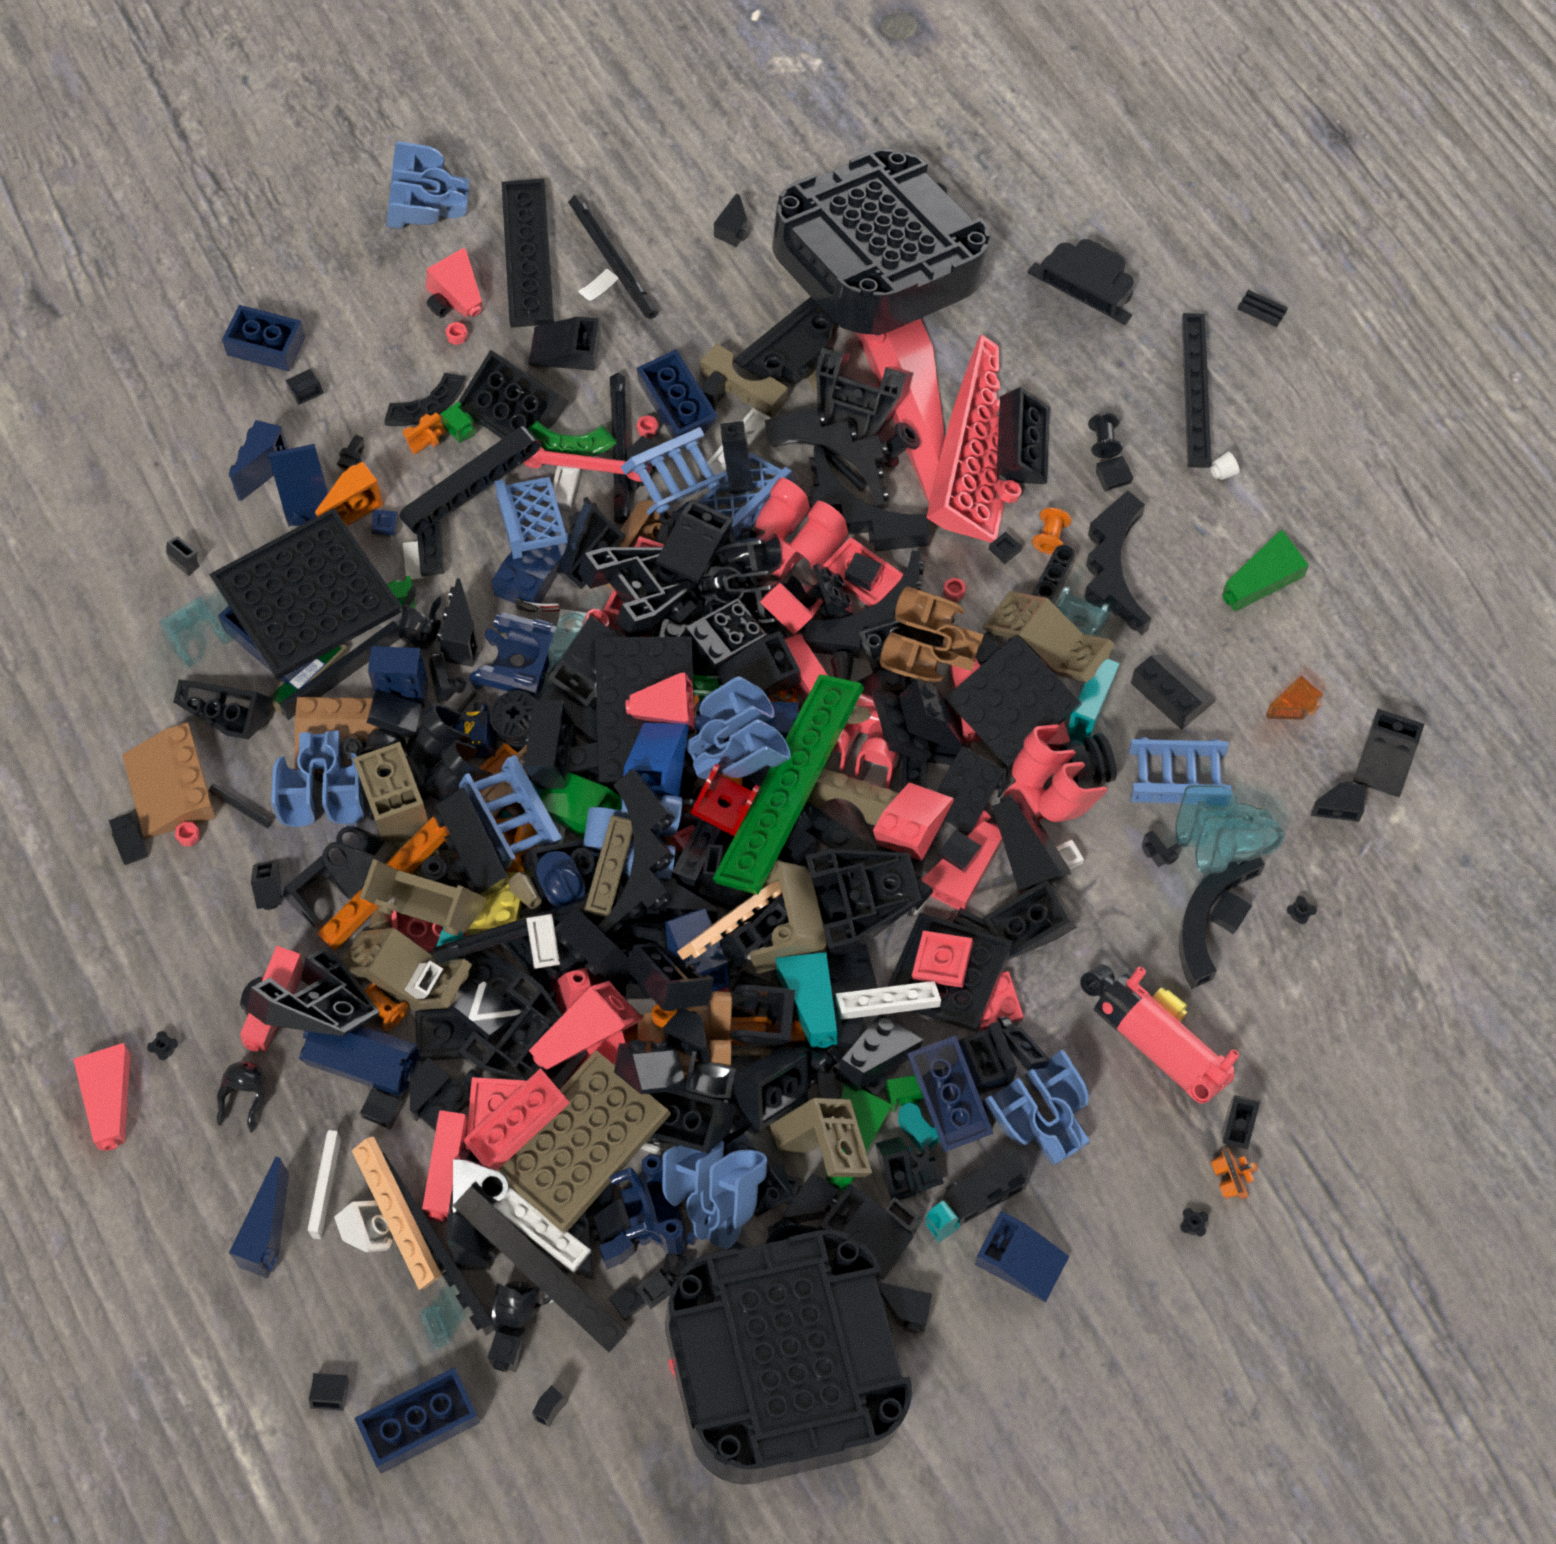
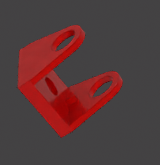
(719, 788)

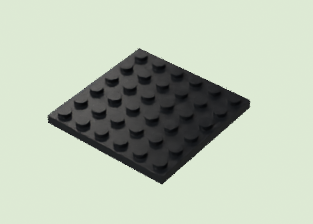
(305, 593)

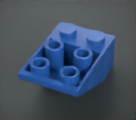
(660, 756)

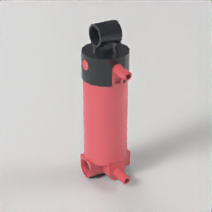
(1158, 1033)

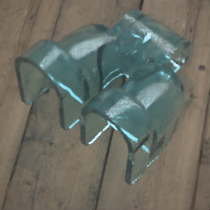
(1223, 828)

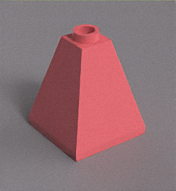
(455, 283)
(665, 702)
(573, 986)

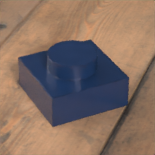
(384, 522)

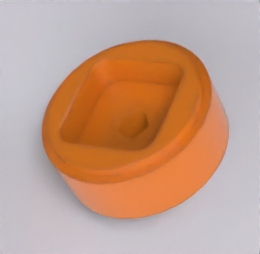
(661, 1017)

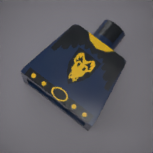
(480, 729)

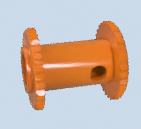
(1054, 521)
(389, 1010)

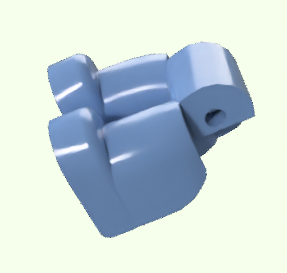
(417, 169)
(739, 713)
(294, 787)
(597, 825)
(1063, 1093)
(717, 1189)

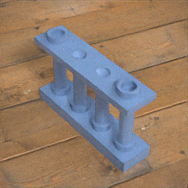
(673, 449)
(1169, 791)
(522, 793)

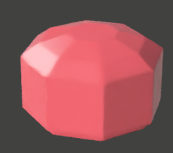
(456, 333)
(647, 426)
(1009, 491)
(954, 589)
(187, 833)

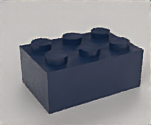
(263, 338)
(399, 672)

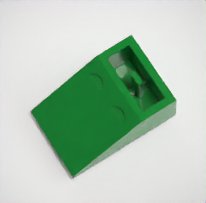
(571, 805)

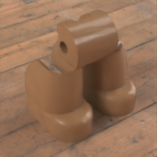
(920, 659)
(717, 1027)

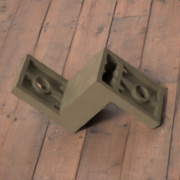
(1049, 635)
(393, 798)
(390, 962)
(825, 1125)

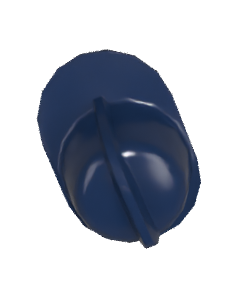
(560, 878)

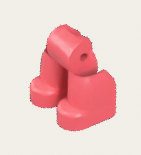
(816, 540)
(874, 747)
(1032, 768)

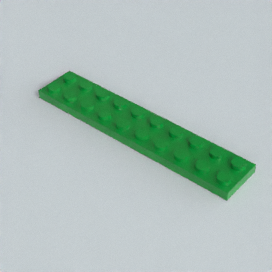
(788, 785)

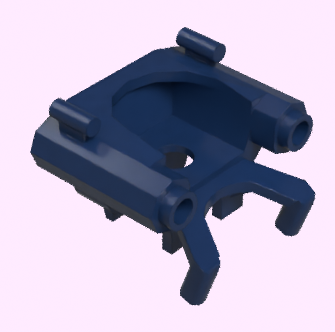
(524, 638)
(649, 1211)

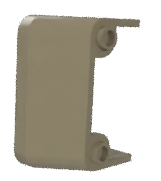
(421, 898)
(805, 928)

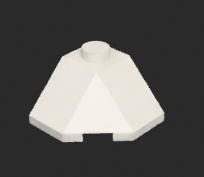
(364, 1226)

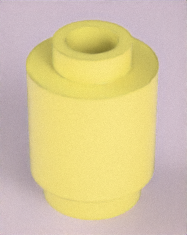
(1171, 1003)

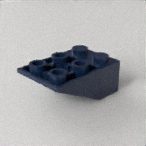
(253, 462)
(712, 961)
(1021, 1257)

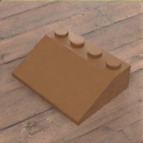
(331, 714)
(168, 781)

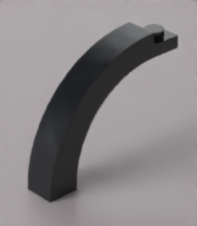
(1192, 944)

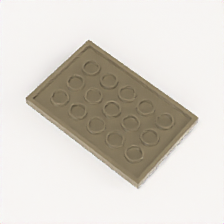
(584, 1143)

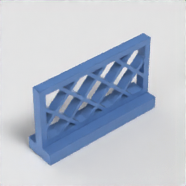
(508, 506)
(747, 515)

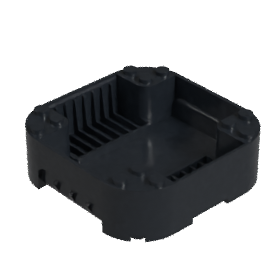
(878, 242)
(785, 1357)

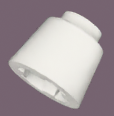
(1225, 467)

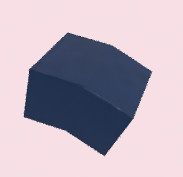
(617, 1251)

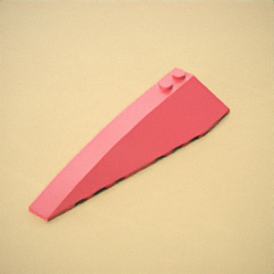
(921, 409)
(967, 474)

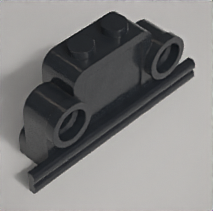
(1090, 276)
(791, 346)

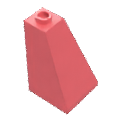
(589, 1021)

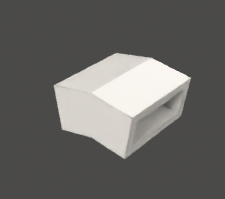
(433, 972)

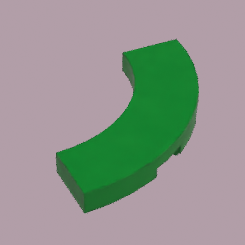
(585, 444)

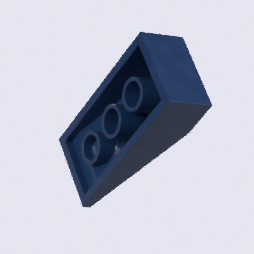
(299, 482)
(531, 575)
(949, 1093)
(260, 1235)

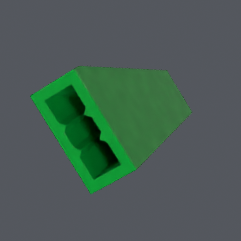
(1267, 571)
(871, 1117)

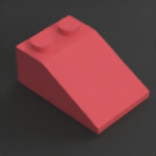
(912, 820)

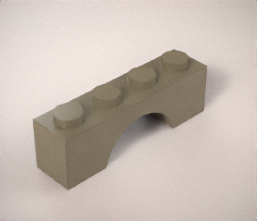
(764, 395)
(866, 796)

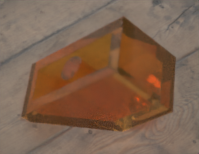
(1296, 701)

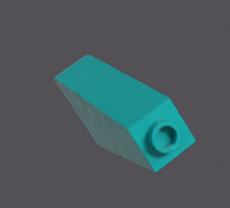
(1093, 699)
(813, 995)

